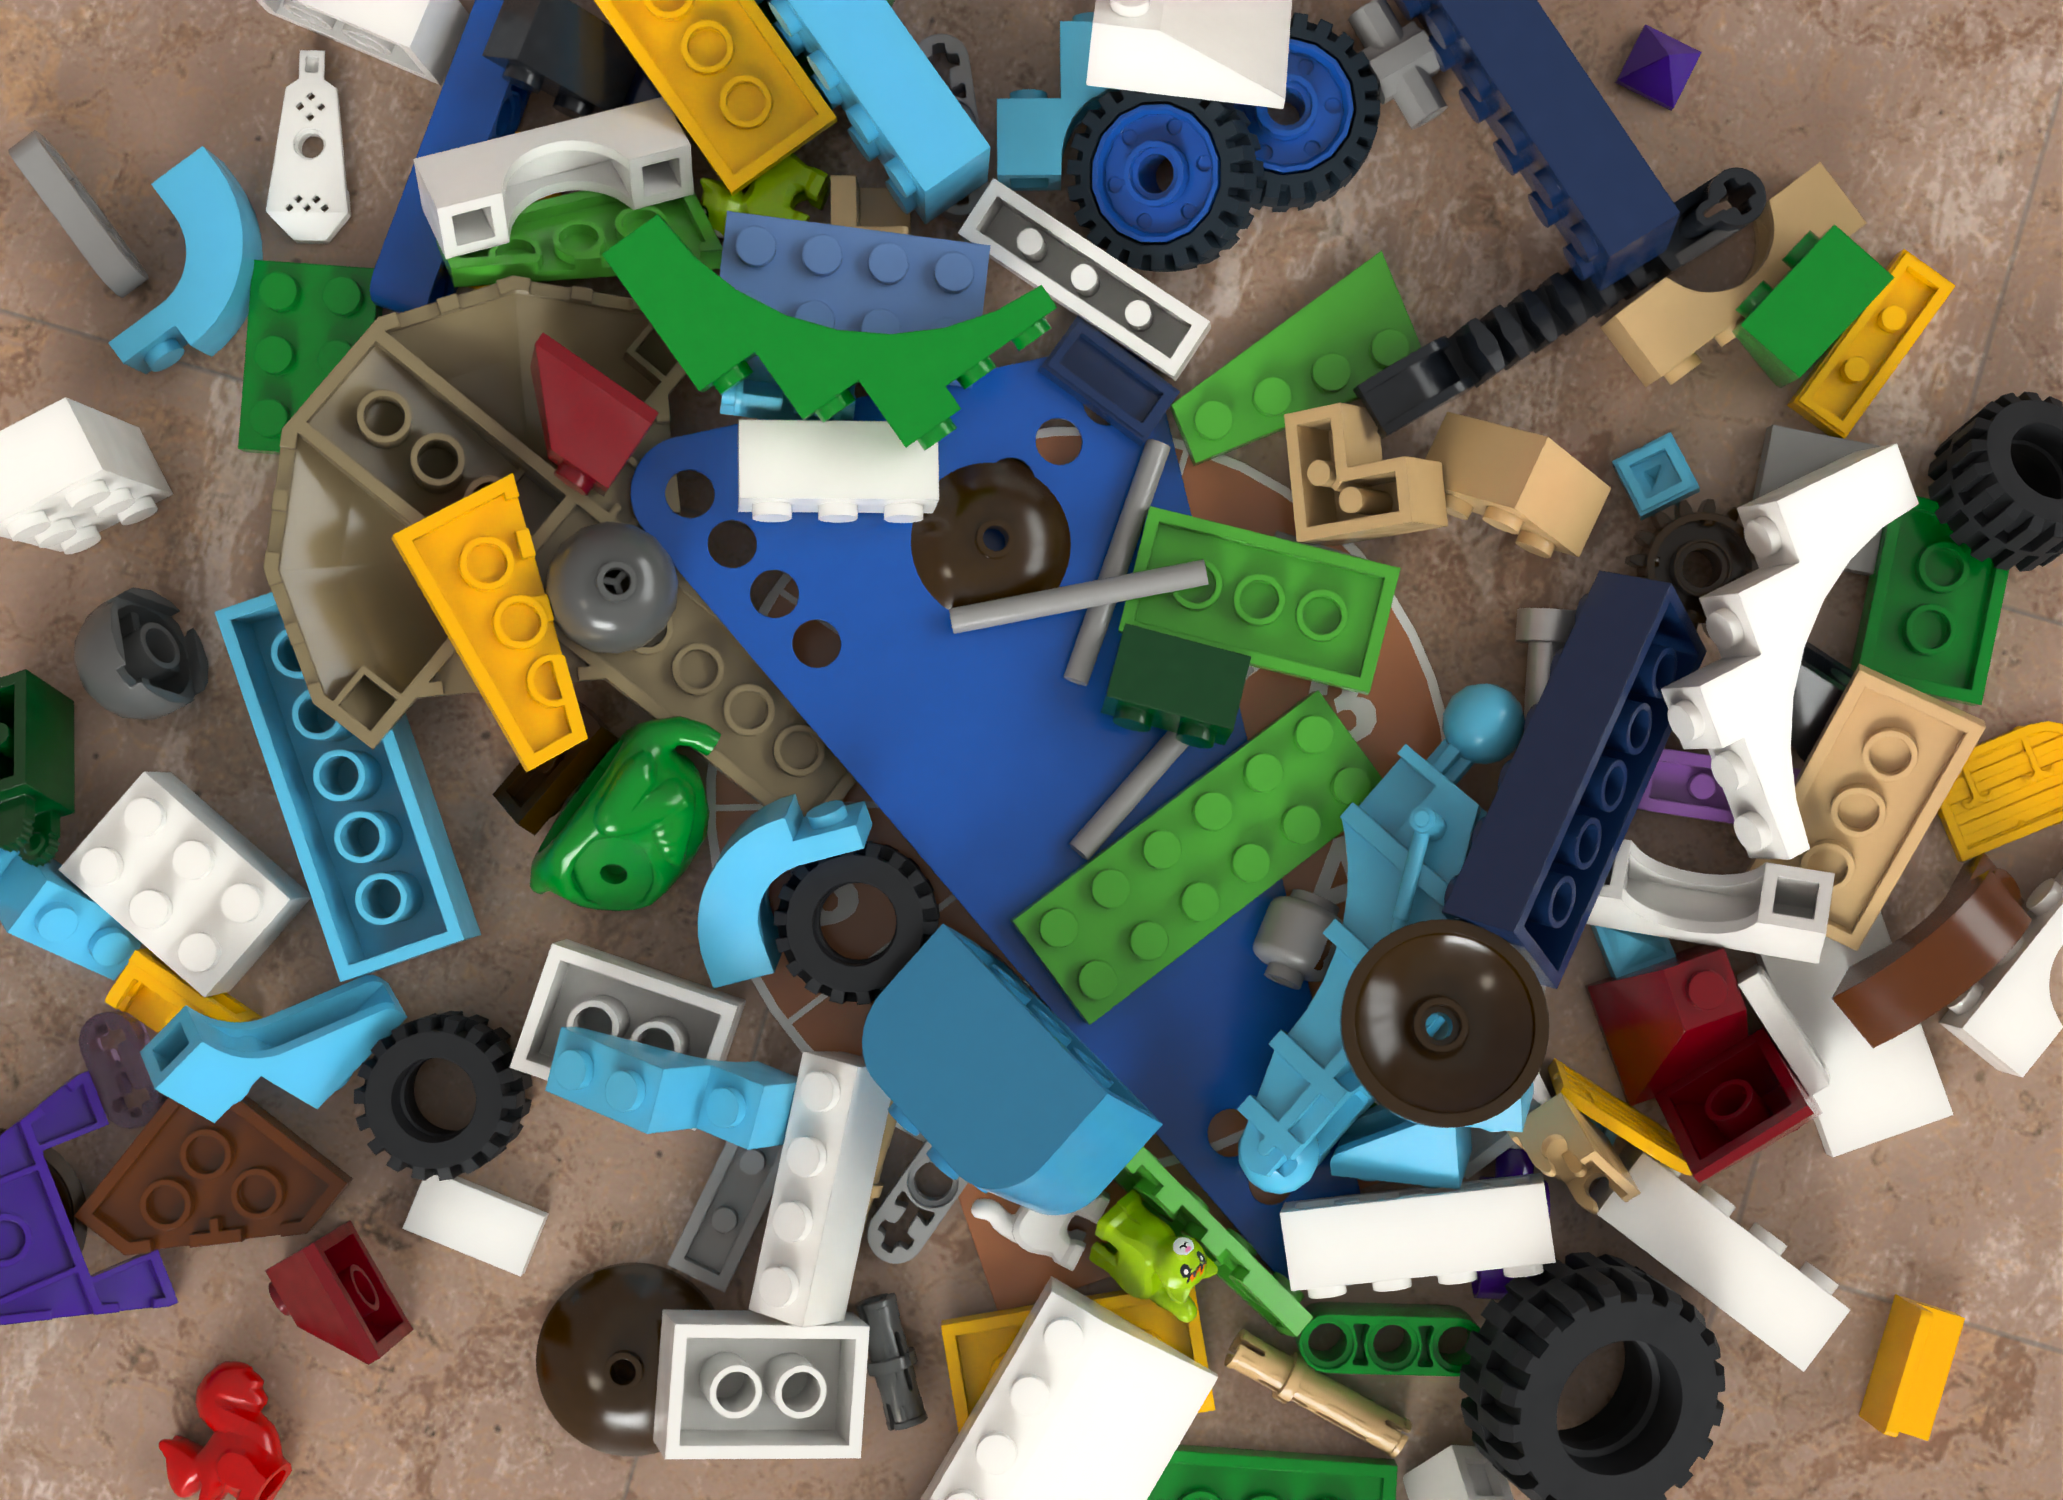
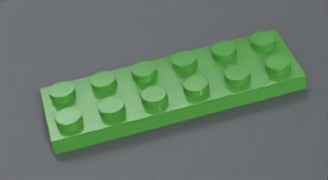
(1198, 858)

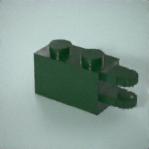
(34, 766)

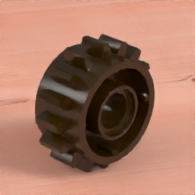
(1703, 532)

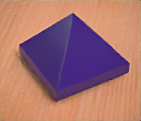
(1658, 67)

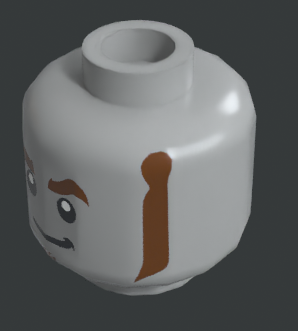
(1294, 940)

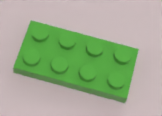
(1268, 599)

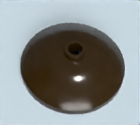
(981, 497)
(1492, 1016)
(592, 1326)

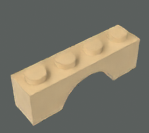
(1671, 322)

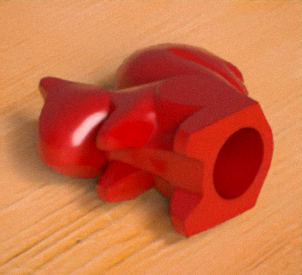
(245, 1448)

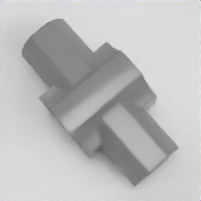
(1400, 62)

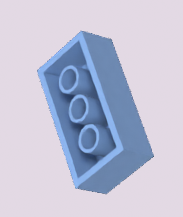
(854, 274)

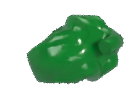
(630, 821)

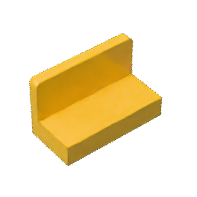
(1911, 1368)

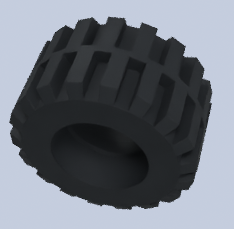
(2004, 482)
(801, 930)
(396, 1117)

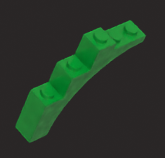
(720, 329)

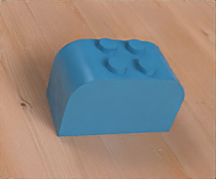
(999, 1081)

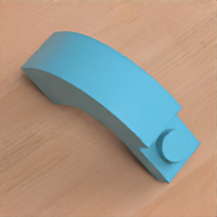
(218, 268)
(735, 906)

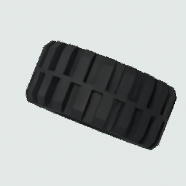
(1535, 1342)

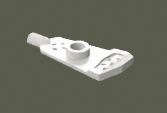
(306, 177)

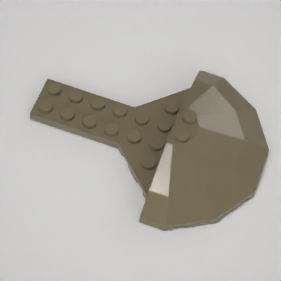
(436, 412)

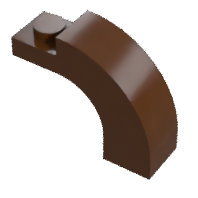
(1938, 957)

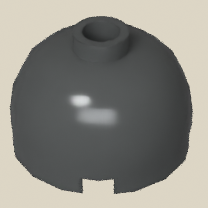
(593, 614)
(138, 657)

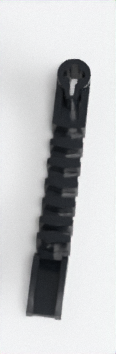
(1558, 307)

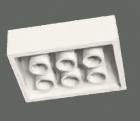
(1193, 49)
(1074, 1410)

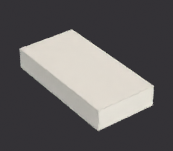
(1784, 1029)
(476, 1222)

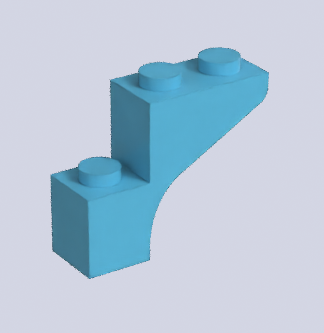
(1038, 128)
(59, 917)
(300, 1049)
(672, 1090)
(1400, 1151)

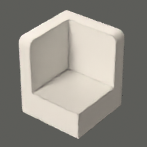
(1457, 1475)

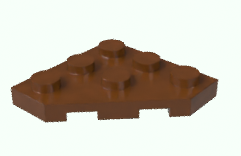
(211, 1182)

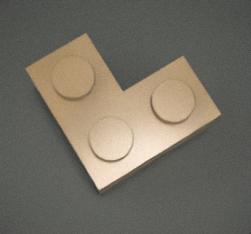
(1518, 484)
(1347, 489)

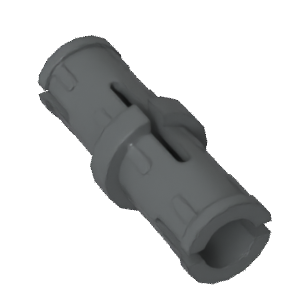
(892, 1362)

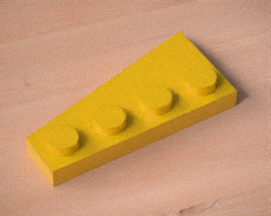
(490, 600)

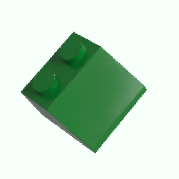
(1810, 305)

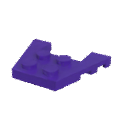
(39, 1254)

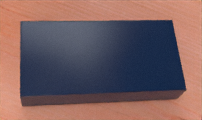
(1109, 381)

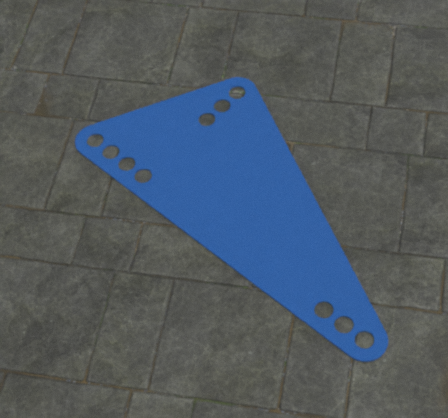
(998, 755)

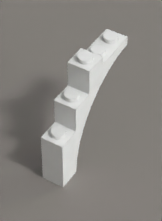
(1761, 625)

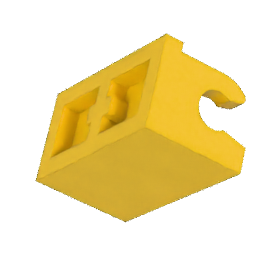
(157, 993)

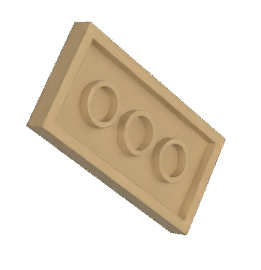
(1875, 792)

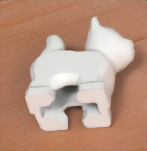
(1042, 1232)

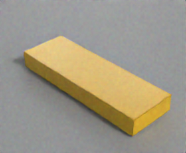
(1871, 347)

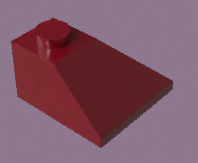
(585, 418)
(1669, 1018)
(1735, 1105)
(339, 1295)

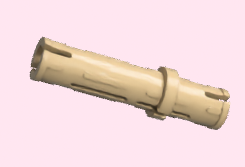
(1296, 1381)

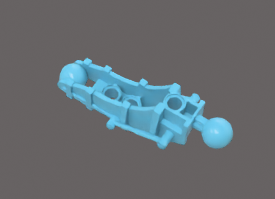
(1400, 859)

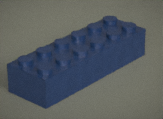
(1552, 131)
(1577, 772)

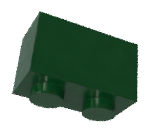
(1175, 687)

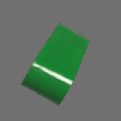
(1360, 1323)

